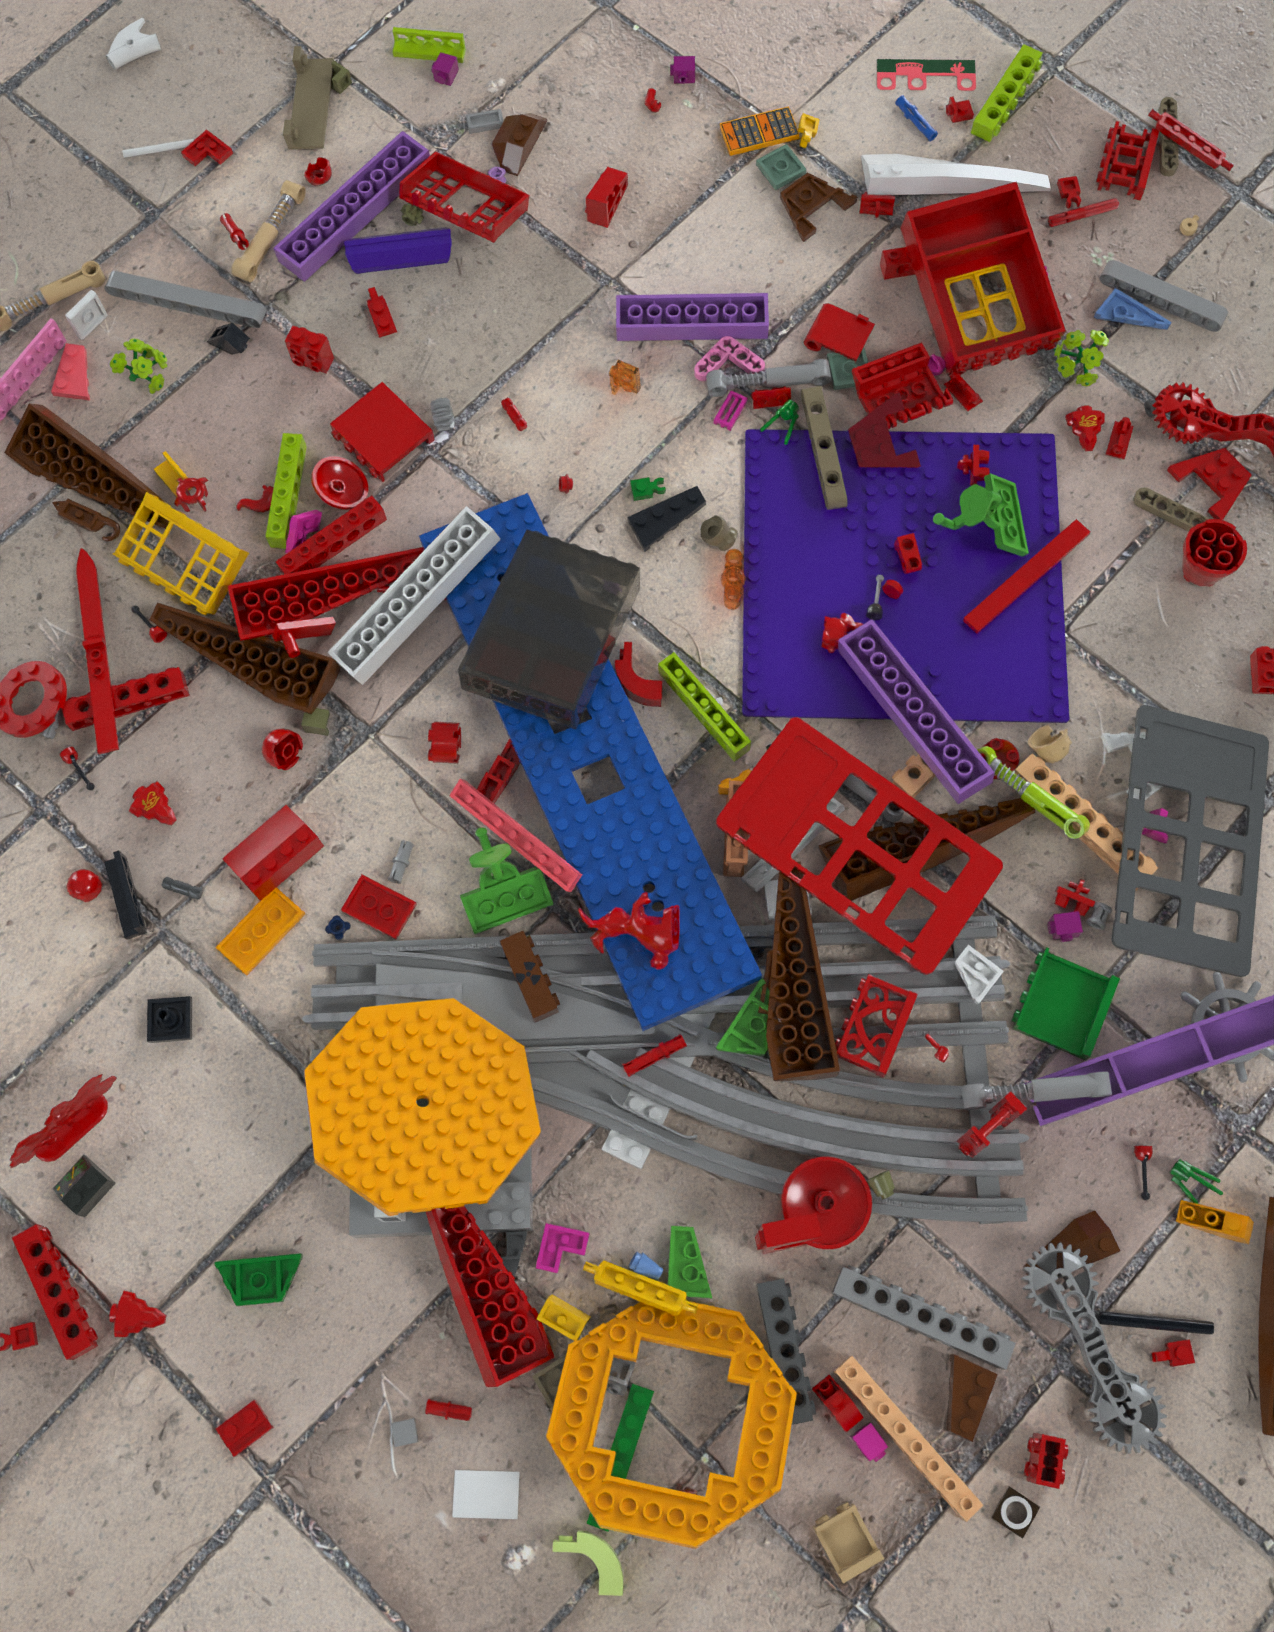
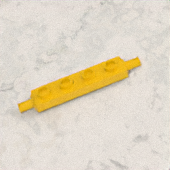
(640, 1288)

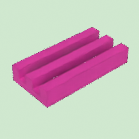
(724, 423)

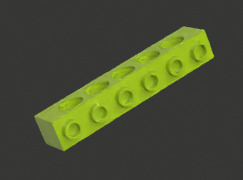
(1006, 93)
(286, 489)
(704, 707)

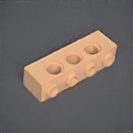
(909, 785)

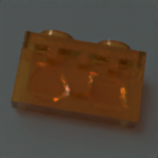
(624, 376)

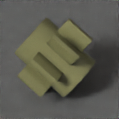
(412, 214)

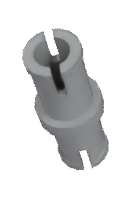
(401, 862)

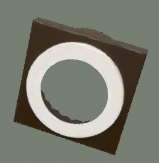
(1000, 1513)

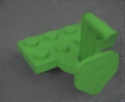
(997, 507)
(504, 894)

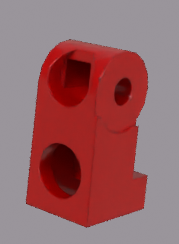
(908, 553)

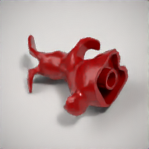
(655, 933)

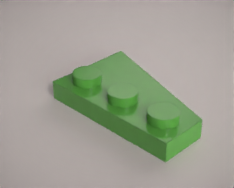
(686, 1264)

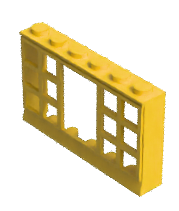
(237, 556)

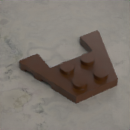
(808, 196)

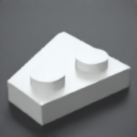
(977, 973)

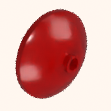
(343, 476)

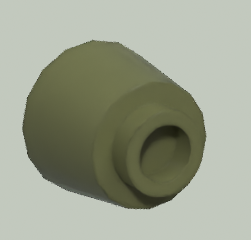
(882, 1184)

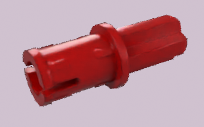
(448, 1410)

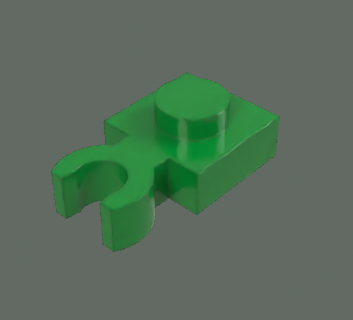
(644, 489)

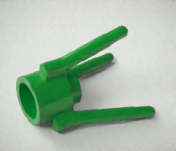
(787, 412)
(1183, 1171)

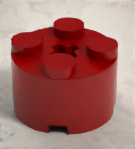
(445, 742)

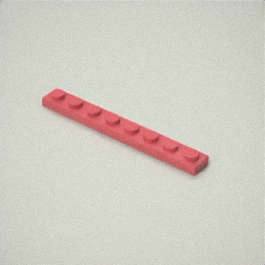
(516, 835)

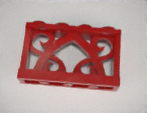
(900, 1009)

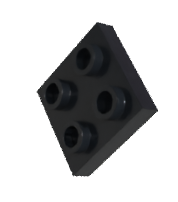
(169, 1019)

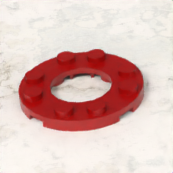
(54, 698)

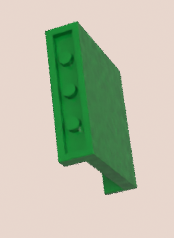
(1064, 1005)

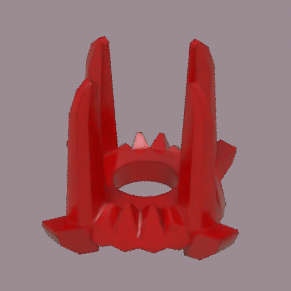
(182, 489)

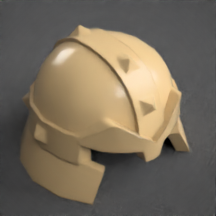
(1050, 748)

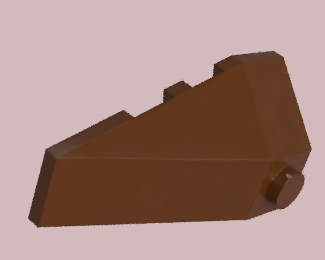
(1089, 1235)

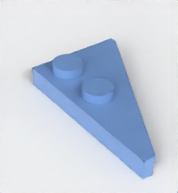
(1124, 309)

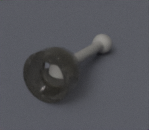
(875, 610)

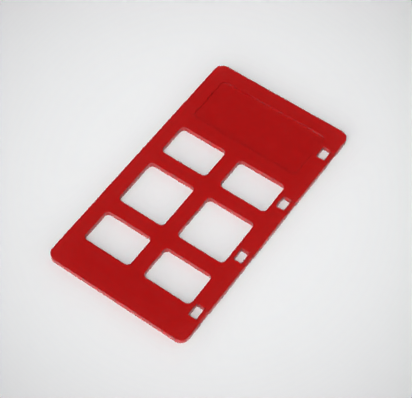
(792, 792)

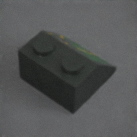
(83, 1186)

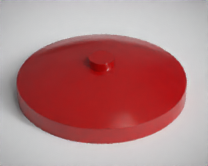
(833, 1192)

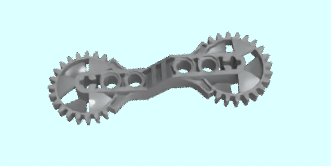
(1094, 1349)

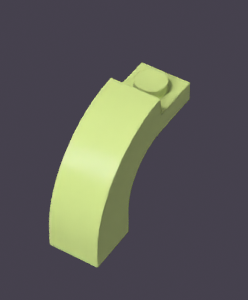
(602, 1554)

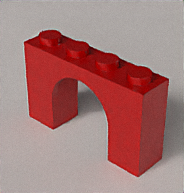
(787, 1233)

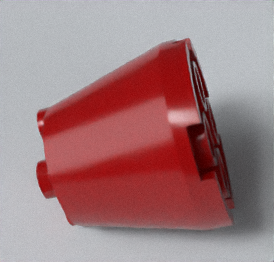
(1212, 552)

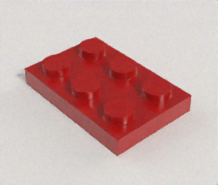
(378, 907)

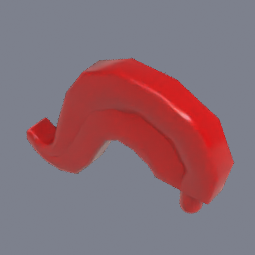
(258, 505)

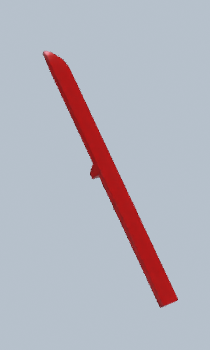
(96, 654)

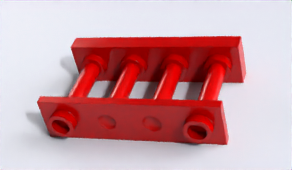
(1001, 1114)

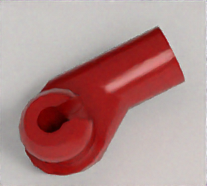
(649, 101)

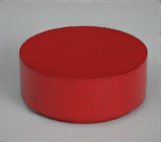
(892, 589)

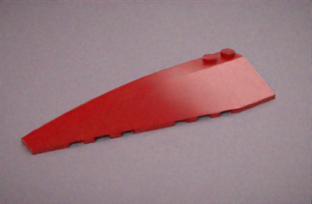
(311, 592)
(488, 1300)

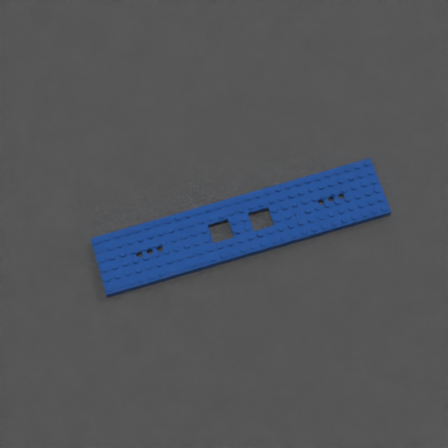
(626, 836)

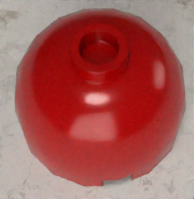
(281, 748)

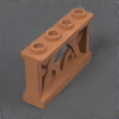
(734, 852)

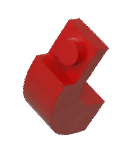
(636, 688)

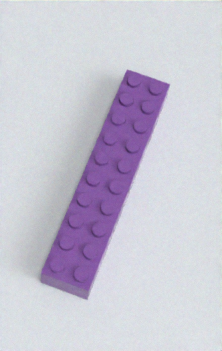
(350, 207)
(915, 712)

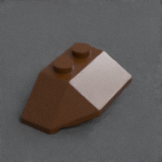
(516, 140)

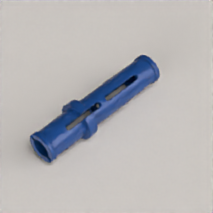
(927, 130)

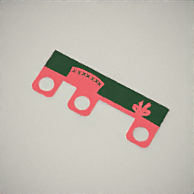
(923, 67)

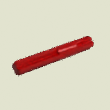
(1083, 212)

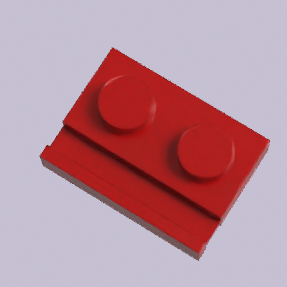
(244, 1428)

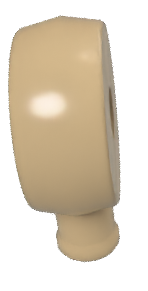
(1189, 226)

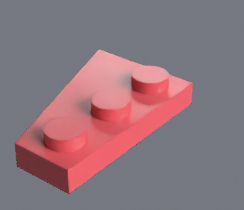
(71, 376)

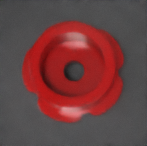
(565, 484)

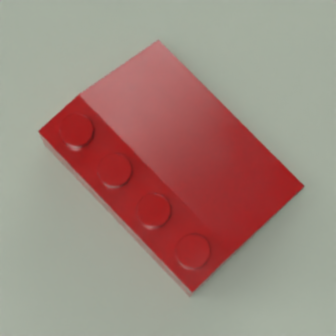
(273, 852)

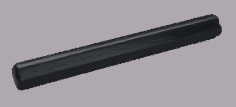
(1156, 1323)

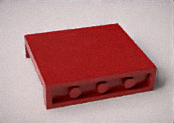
(380, 430)

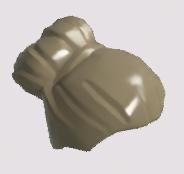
(718, 533)

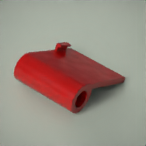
(839, 331)

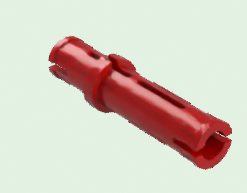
(236, 234)
(660, 1052)

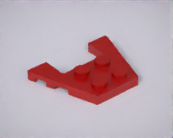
(1220, 472)

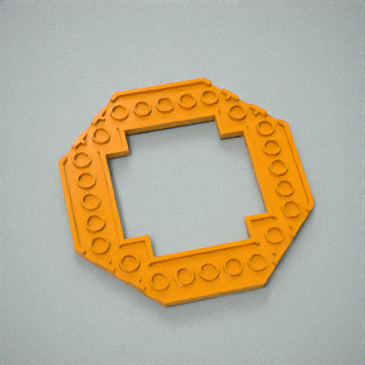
(656, 1510)

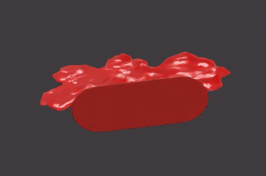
(66, 1123)

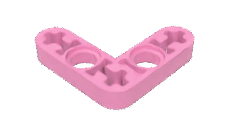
(725, 354)

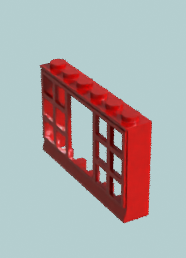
(472, 178)

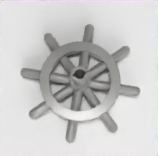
(1223, 995)

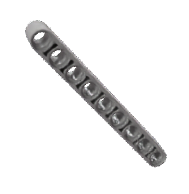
(185, 299)

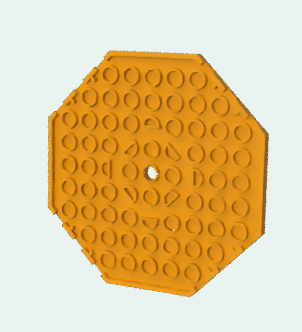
(412, 1155)

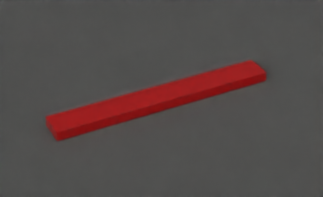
(1026, 576)

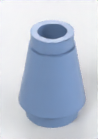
(645, 1266)

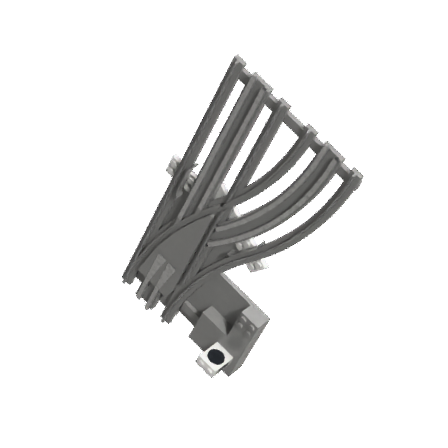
(581, 1051)

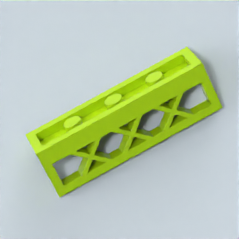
(428, 48)

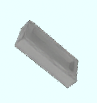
(484, 121)

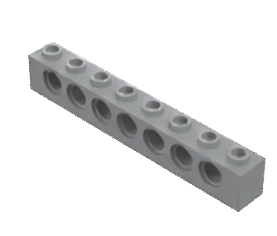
(997, 1357)

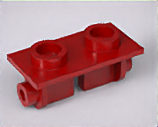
(962, 391)
(770, 398)
(1120, 438)

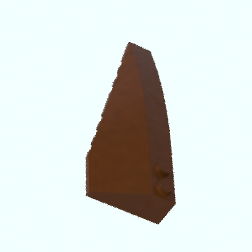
(66, 457)

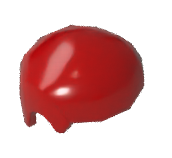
(318, 173)
(84, 885)

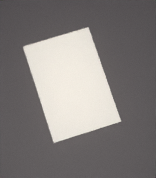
(486, 1494)

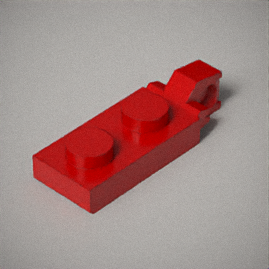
(380, 314)

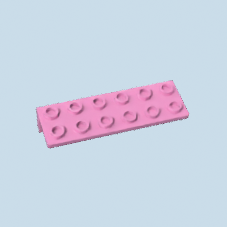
(29, 365)

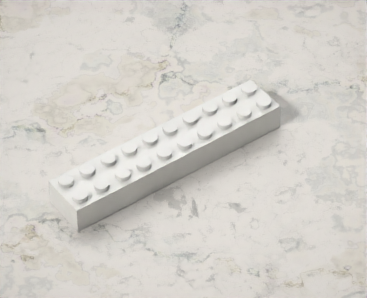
(414, 595)

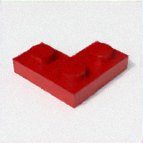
(204, 146)

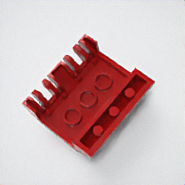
(903, 373)

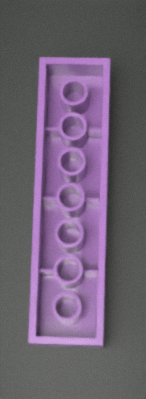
(692, 316)

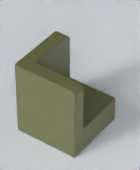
(341, 77)
(316, 722)

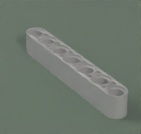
(1163, 295)

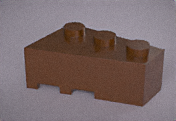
(968, 1396)

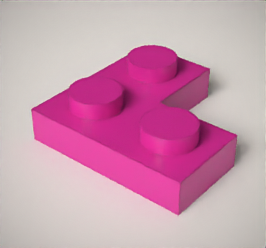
(300, 526)
(555, 1241)

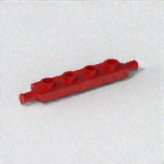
(1190, 140)

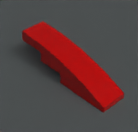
(500, 773)

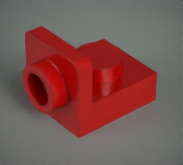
(959, 111)

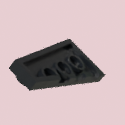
(656, 521)

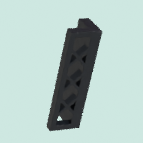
(125, 896)

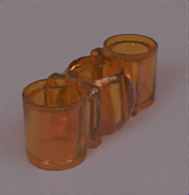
(733, 587)

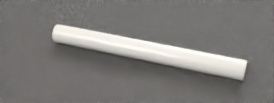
(156, 148)

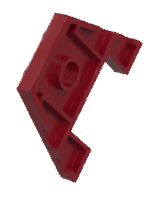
(873, 441)

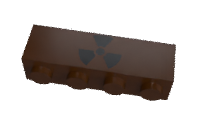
(529, 976)

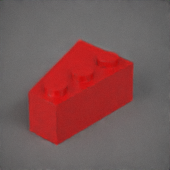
(606, 196)

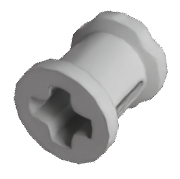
(1099, 915)

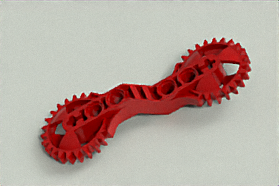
(1203, 420)

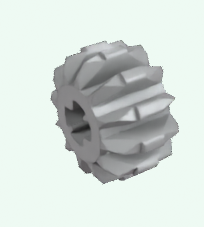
(442, 414)

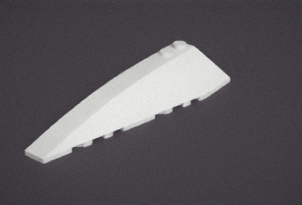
(918, 175)

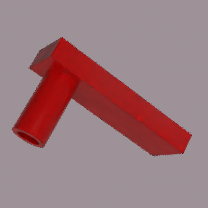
(301, 629)

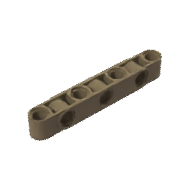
(826, 459)

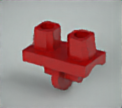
(876, 204)
(976, 457)
(1083, 903)

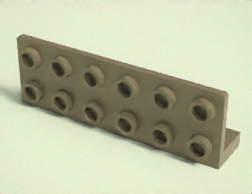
(310, 102)

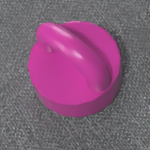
(936, 365)

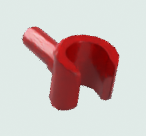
(942, 1052)

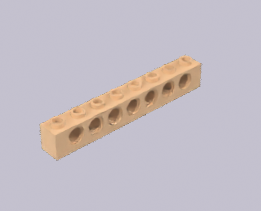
(1098, 822)
(908, 1439)

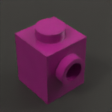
(445, 69)
(683, 69)
(1065, 926)

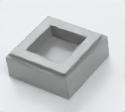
(404, 1432)

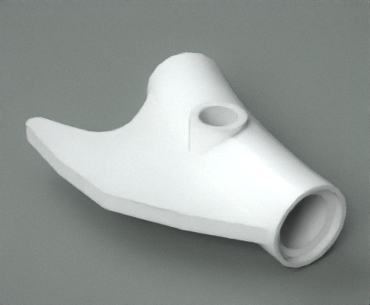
(131, 45)

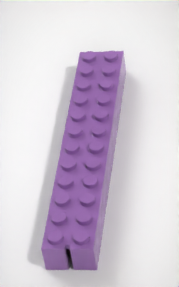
(1169, 1057)

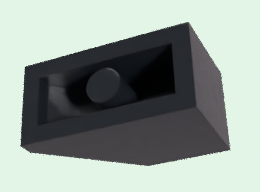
(229, 339)

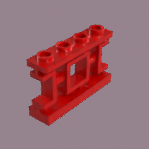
(1142, 163)

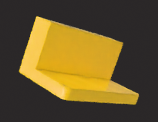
(169, 473)
(563, 1317)

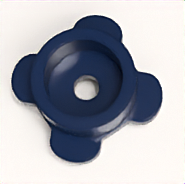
(337, 921)

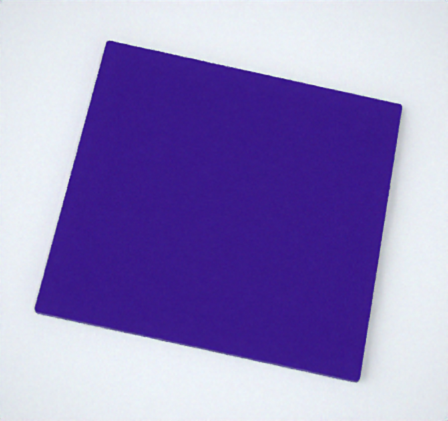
(826, 563)

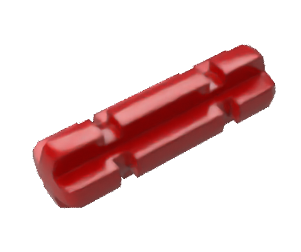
(514, 414)

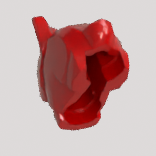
(835, 629)

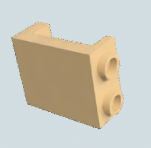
(847, 1542)

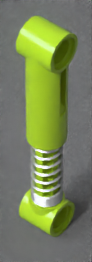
(1038, 797)

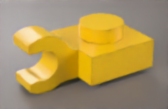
(808, 127)

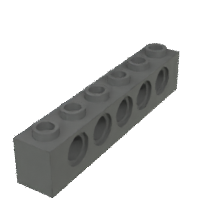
(782, 1290)

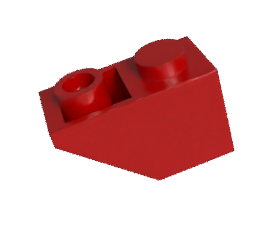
(837, 1403)

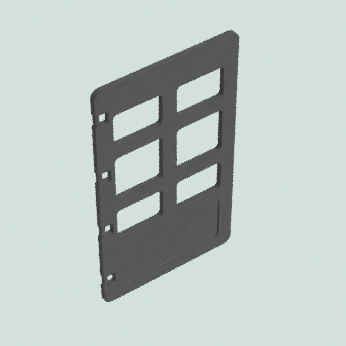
(1209, 763)

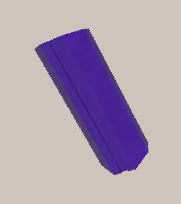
(399, 250)

